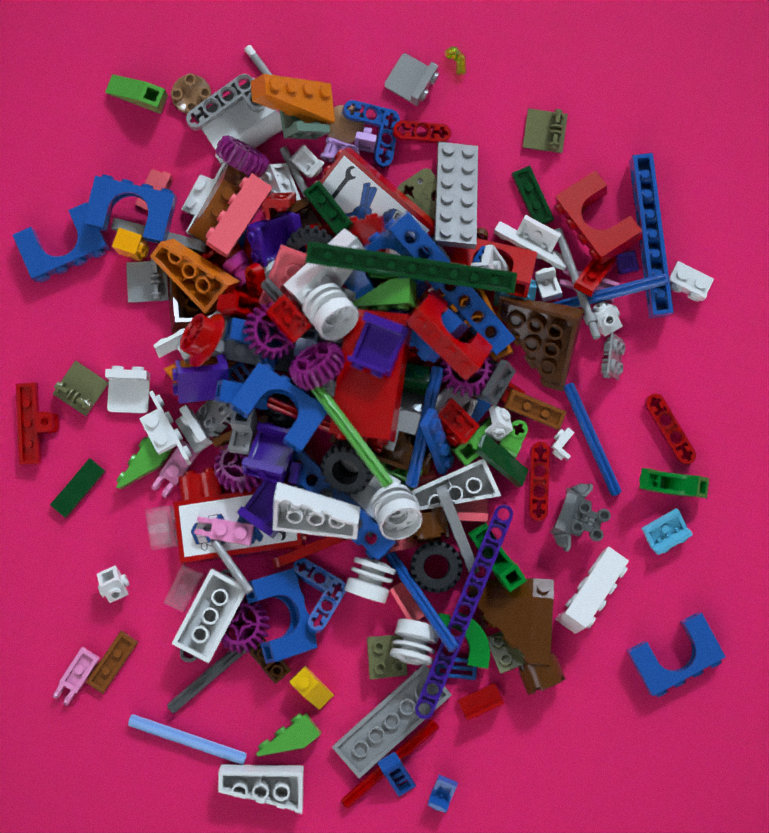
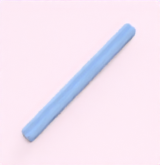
(187, 739)

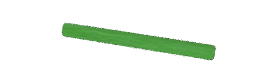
(353, 436)

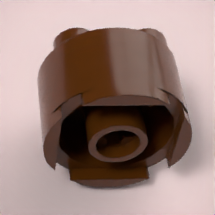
(432, 527)
(541, 677)

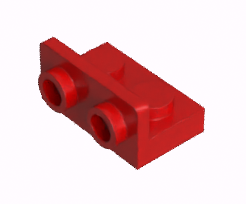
(277, 202)
(288, 318)
(456, 422)

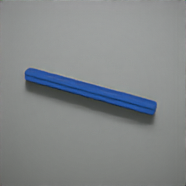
(619, 290)
(592, 439)
(420, 441)
(422, 602)

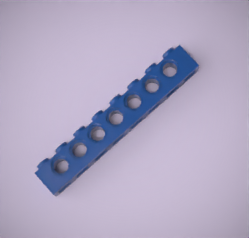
(652, 242)
(501, 336)
(382, 544)

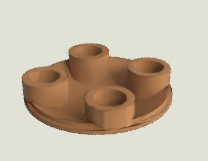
(189, 92)
(342, 128)

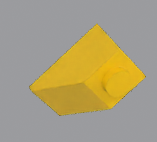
(311, 688)

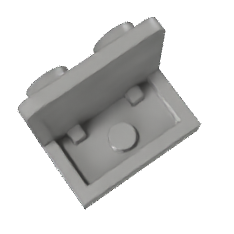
(412, 79)

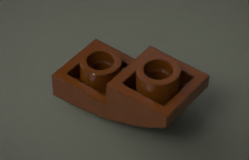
(274, 670)

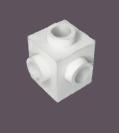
(607, 317)
(112, 588)

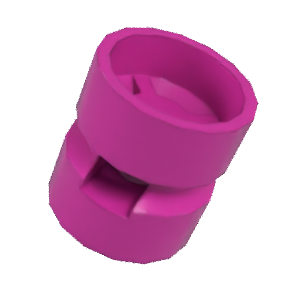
(236, 266)

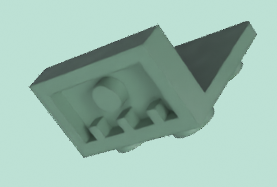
(297, 129)

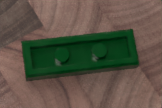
(532, 195)
(328, 208)
(502, 460)
(77, 488)

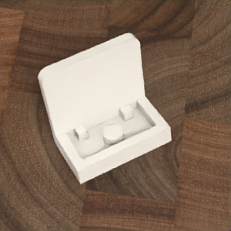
(128, 390)

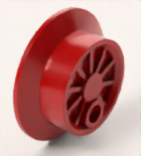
(202, 337)

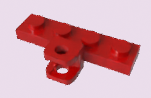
(32, 423)

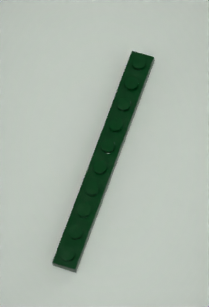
(410, 267)

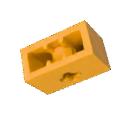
(130, 244)

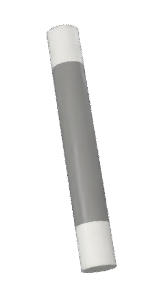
(257, 60)

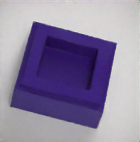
(627, 262)
(295, 473)

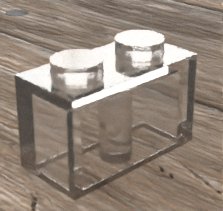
(161, 527)
(183, 588)

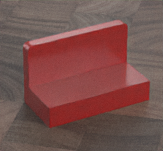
(480, 701)

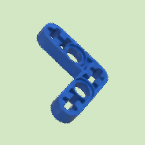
(380, 121)
(325, 588)

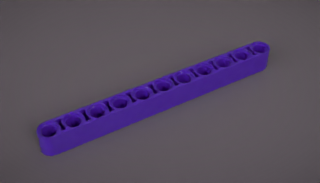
(456, 619)

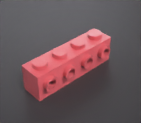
(239, 214)

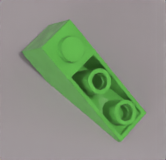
(138, 92)
(390, 295)
(467, 452)
(142, 464)
(296, 736)

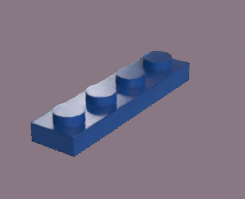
(437, 441)

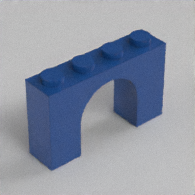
(108, 192)
(41, 265)
(359, 280)
(451, 321)
(265, 382)
(226, 389)
(297, 637)
(705, 653)

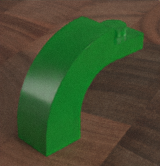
(673, 484)
(504, 568)
(478, 643)

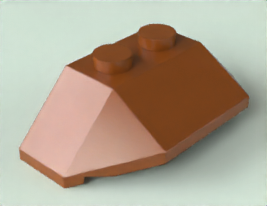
(218, 199)

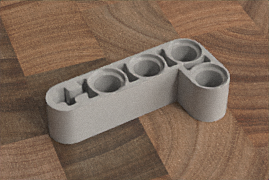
(223, 106)

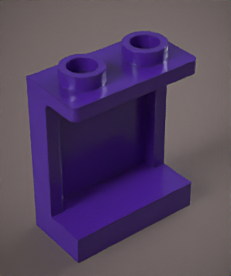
(268, 235)
(378, 345)
(198, 382)
(268, 455)
(261, 507)

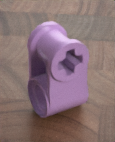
(332, 147)

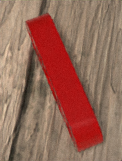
(415, 138)

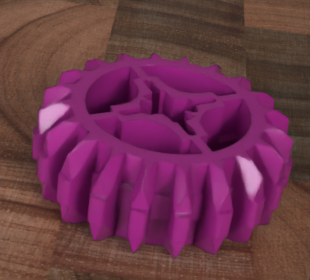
(242, 156)
(260, 344)
(317, 365)
(463, 386)
(227, 470)
(244, 643)

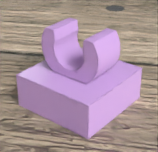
(365, 140)

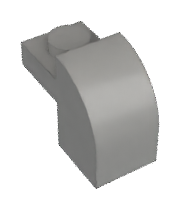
(407, 423)
(243, 432)

